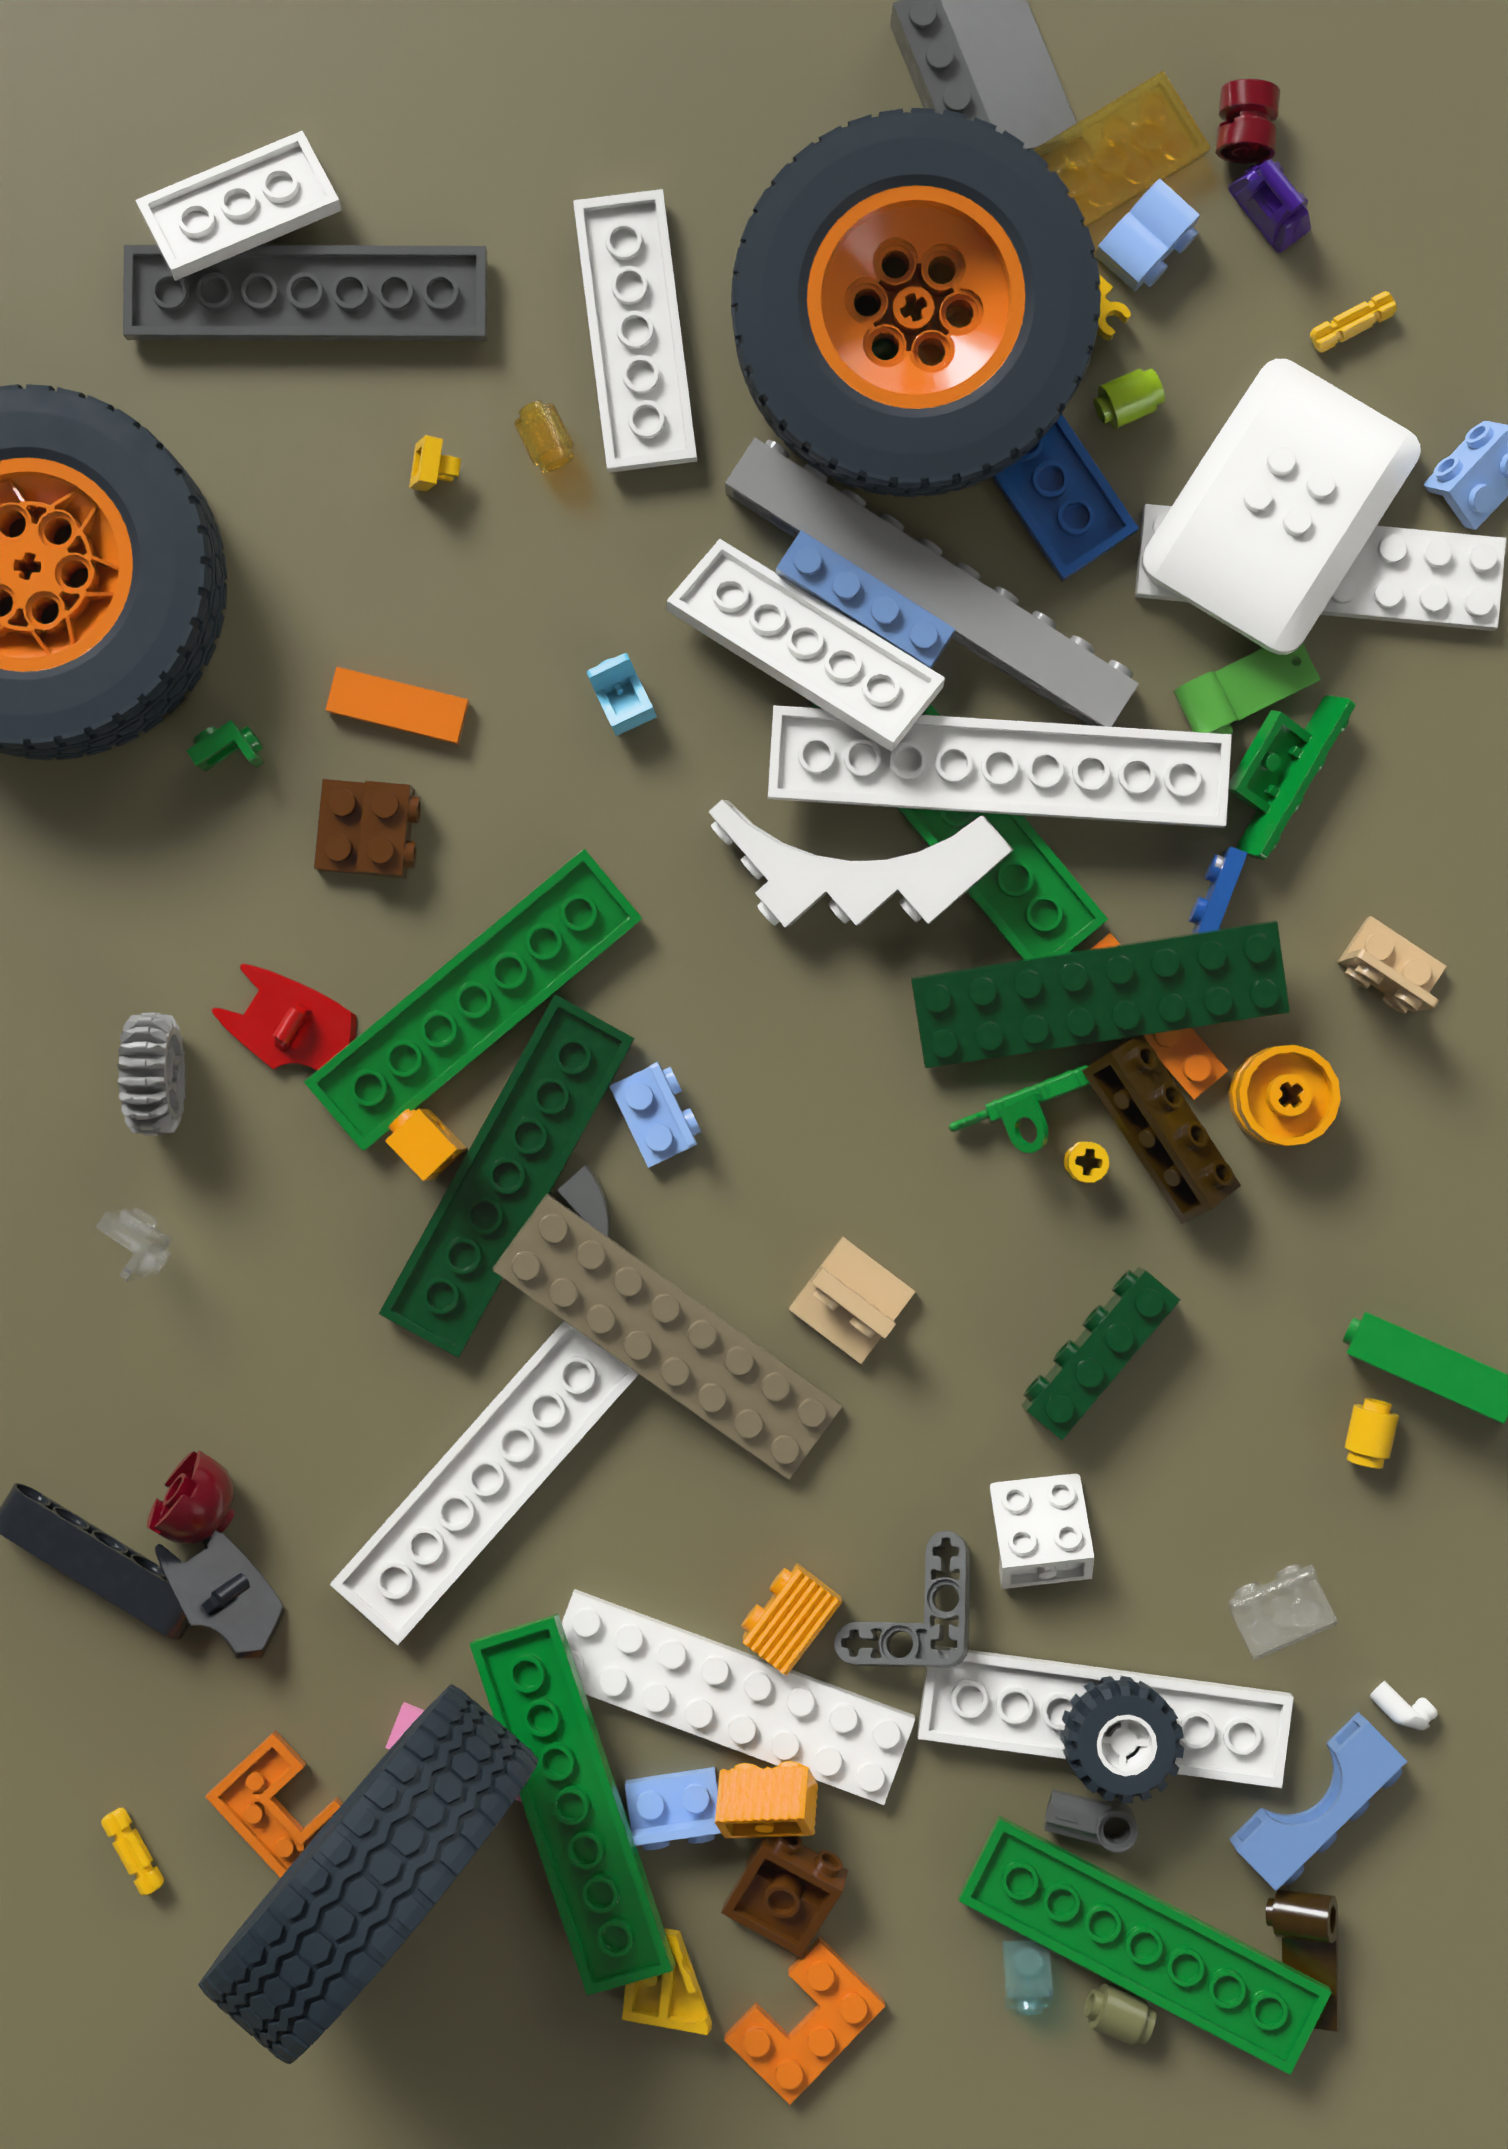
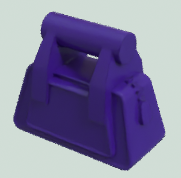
(1272, 203)

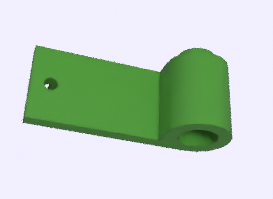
(1243, 688)

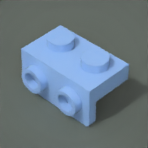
(1474, 474)

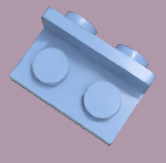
(654, 1113)
(673, 1808)

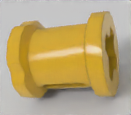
(1095, 1151)

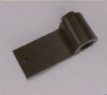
(1310, 1942)

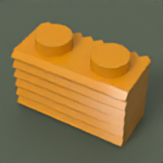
(790, 1618)
(766, 1801)

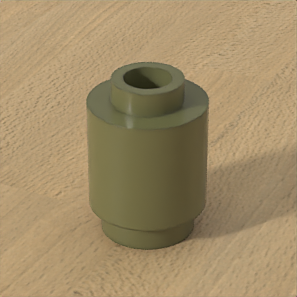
(1119, 2015)

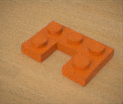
(249, 1804)
(841, 2013)

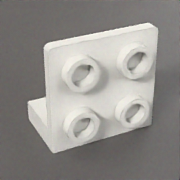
(1042, 1531)

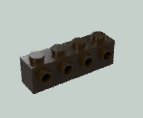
(1161, 1128)

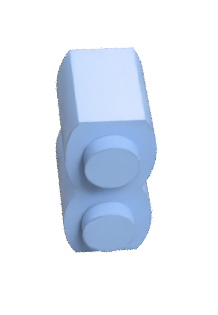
(1148, 235)

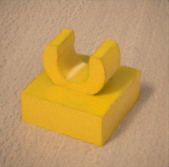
(431, 465)

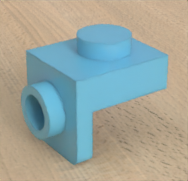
(621, 694)

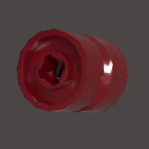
(1248, 115)

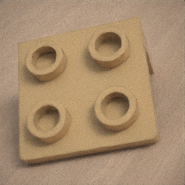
(1392, 966)

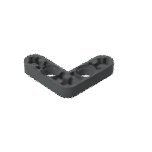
(923, 1634)

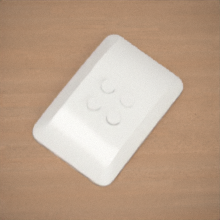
(1280, 506)

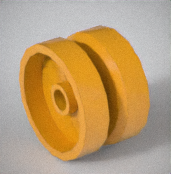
(1310, 1088)

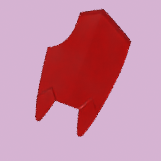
(289, 1022)

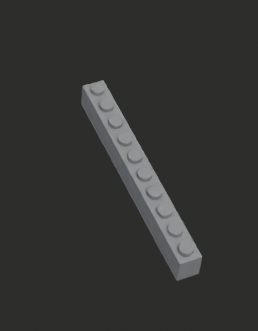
(982, 617)

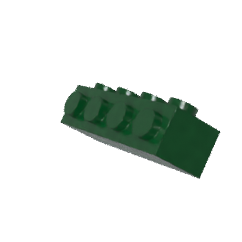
(1100, 1352)

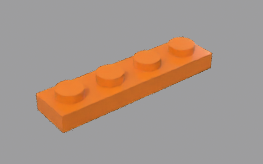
(1182, 1052)

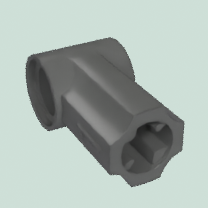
(1085, 1819)

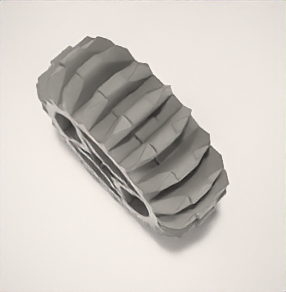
(151, 1074)

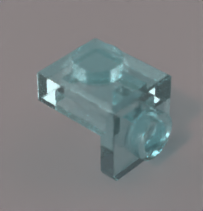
(1027, 1977)

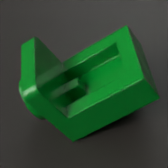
(217, 744)

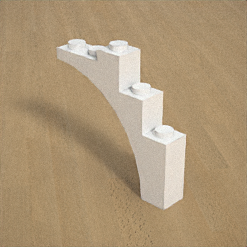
(799, 879)

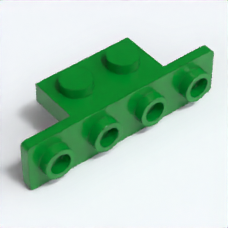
(1281, 769)

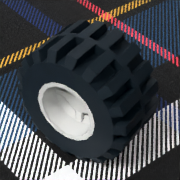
(1121, 1739)

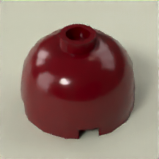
(195, 1501)

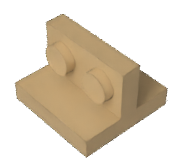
(852, 1300)

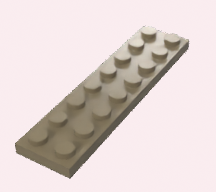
(667, 1336)

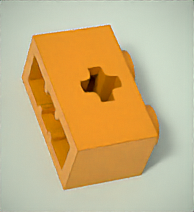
(424, 1142)

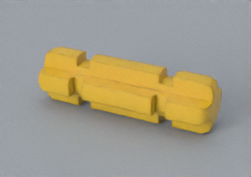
(1353, 321)
(132, 1851)

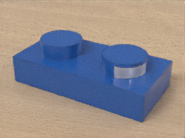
(1223, 875)

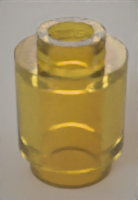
(544, 436)

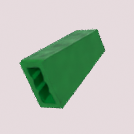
(1429, 1366)

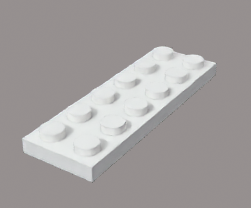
(635, 331)
(805, 644)

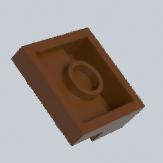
(367, 828)
(786, 1891)

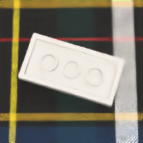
(238, 205)

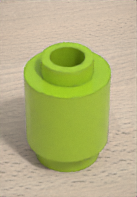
(1129, 397)

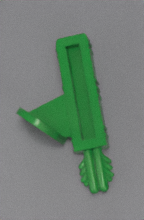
(1026, 1103)

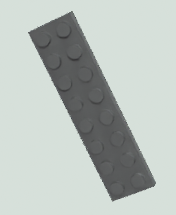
(311, 295)

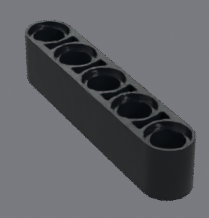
(91, 1558)

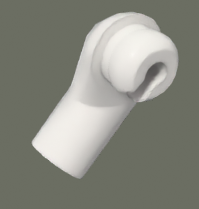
(1400, 1711)

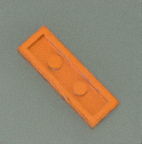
(397, 705)

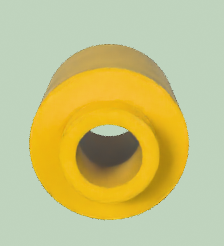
(1371, 1433)

